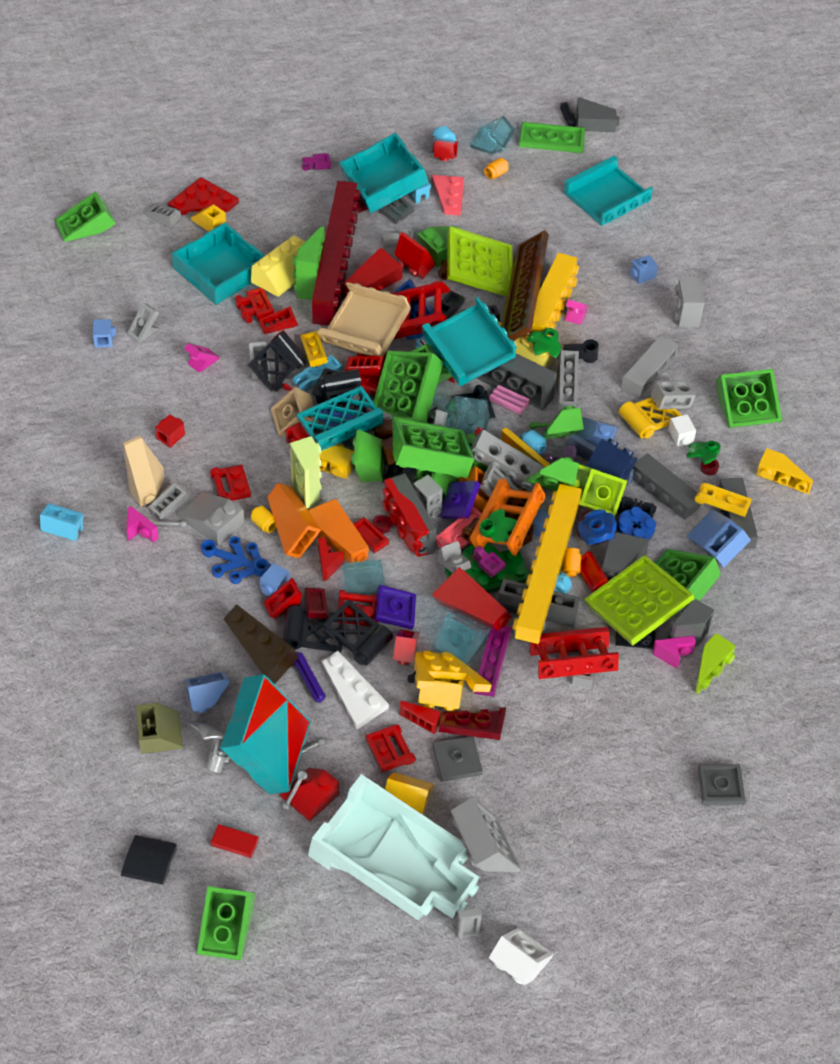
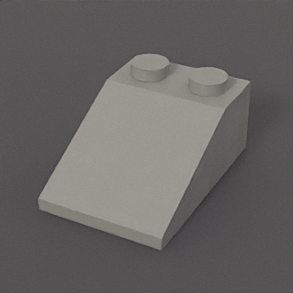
(213, 516)

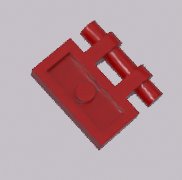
(259, 305)

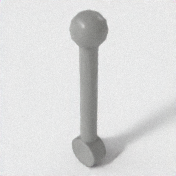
(183, 524)
(320, 742)
(301, 776)

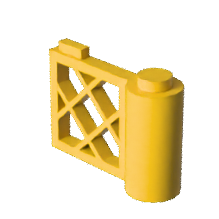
(641, 420)

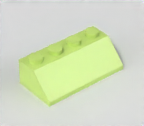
(306, 471)

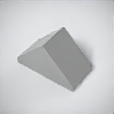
(254, 349)

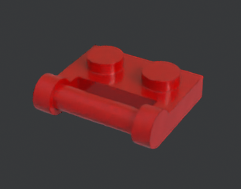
(236, 481)
(369, 610)
(384, 750)

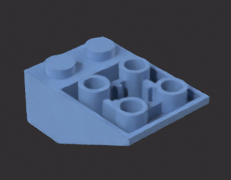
(719, 537)

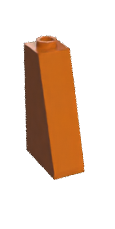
(293, 520)
(340, 531)

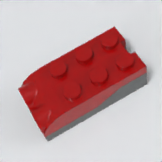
(409, 515)

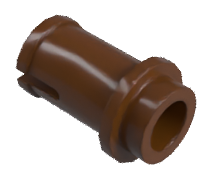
(442, 272)
(467, 531)

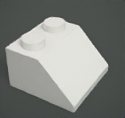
(520, 956)

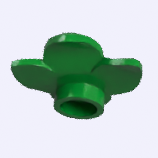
(544, 343)
(706, 450)
(498, 525)

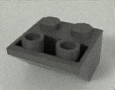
(693, 621)

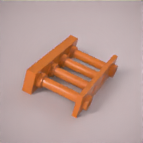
(497, 501)

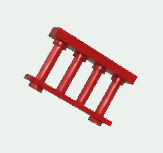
(420, 293)
(571, 641)

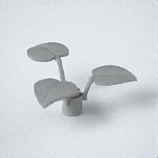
(217, 756)

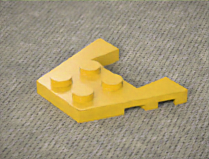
(445, 666)

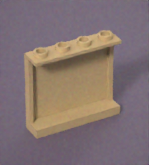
(366, 321)

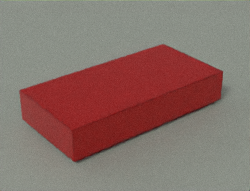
(371, 535)
(592, 572)
(234, 841)

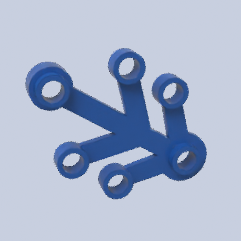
(209, 549)

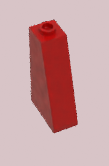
(376, 271)
(468, 597)

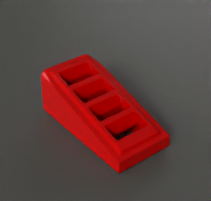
(287, 317)
(375, 365)
(420, 715)

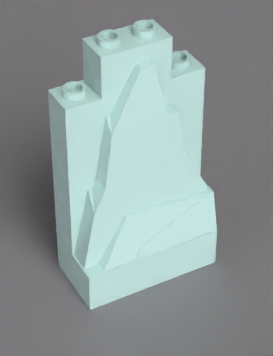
(395, 852)

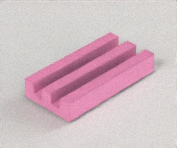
(510, 397)

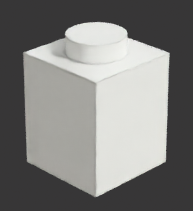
(682, 430)

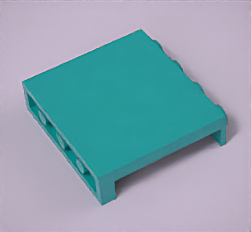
(606, 191)
(470, 343)

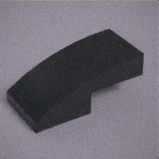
(451, 303)

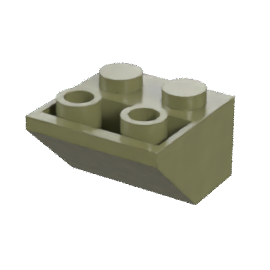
(158, 728)

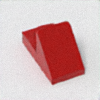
(329, 560)
(283, 598)

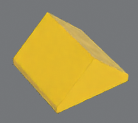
(410, 790)

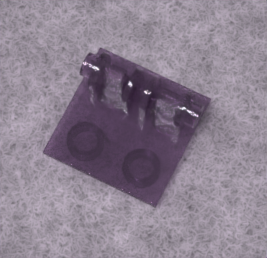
(570, 452)

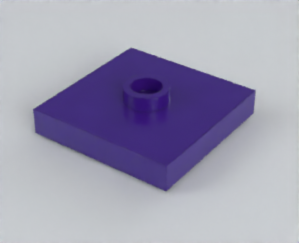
(459, 500)
(395, 607)

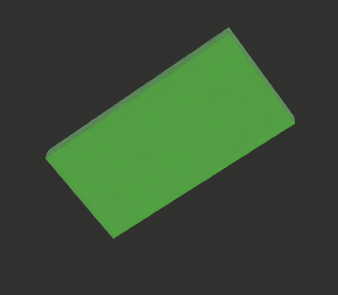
(552, 137)

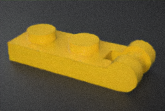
(723, 499)

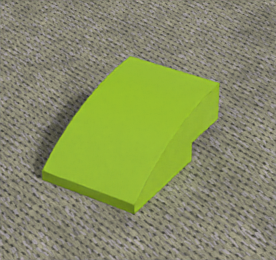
(599, 489)

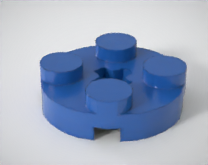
(640, 518)
(591, 534)

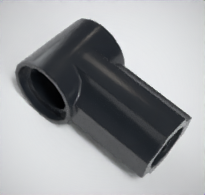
(587, 351)

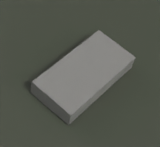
(468, 923)

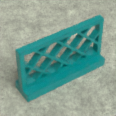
(347, 428)

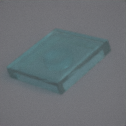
(363, 577)

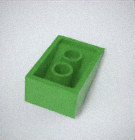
(85, 218)
(435, 242)
(225, 922)

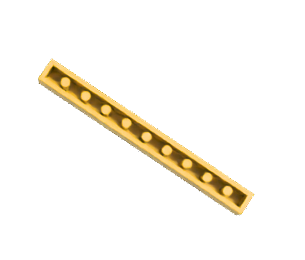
(548, 564)

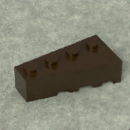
(264, 647)

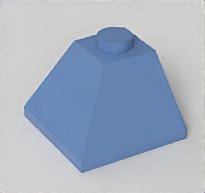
(596, 430)
(206, 690)

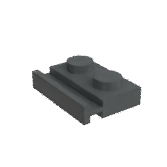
(397, 210)

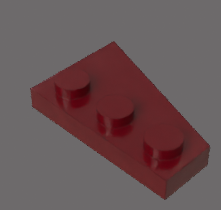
(480, 724)

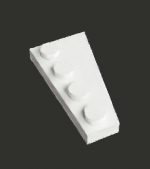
(357, 695)

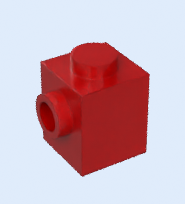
(445, 149)
(170, 430)

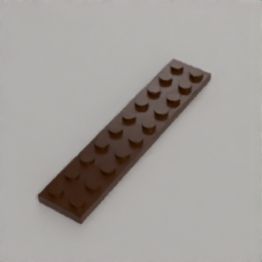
(524, 286)

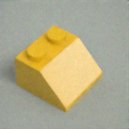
(445, 694)

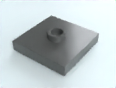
(457, 758)
(721, 784)

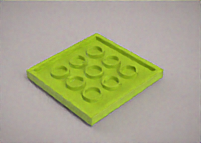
(479, 261)
(639, 599)

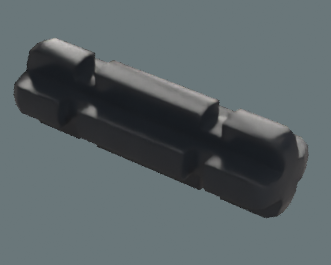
(567, 113)

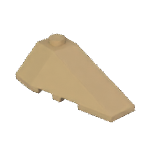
(143, 471)

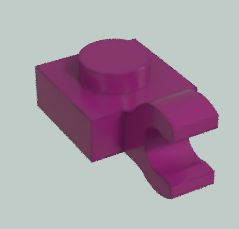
(318, 161)
(489, 563)

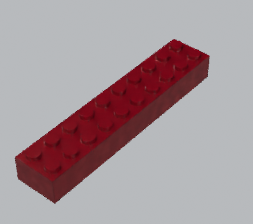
(335, 253)

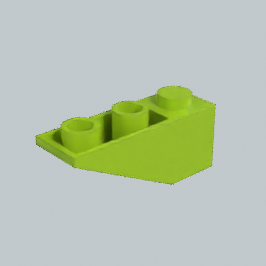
(715, 656)

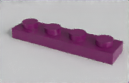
(494, 658)

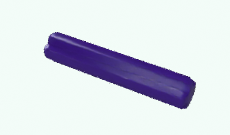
(309, 678)

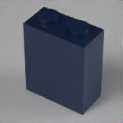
(612, 459)

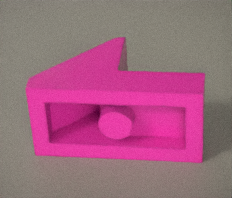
(576, 312)
(200, 357)
(140, 524)
(671, 649)

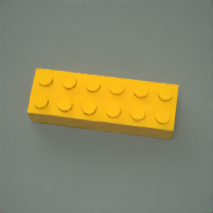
(555, 292)

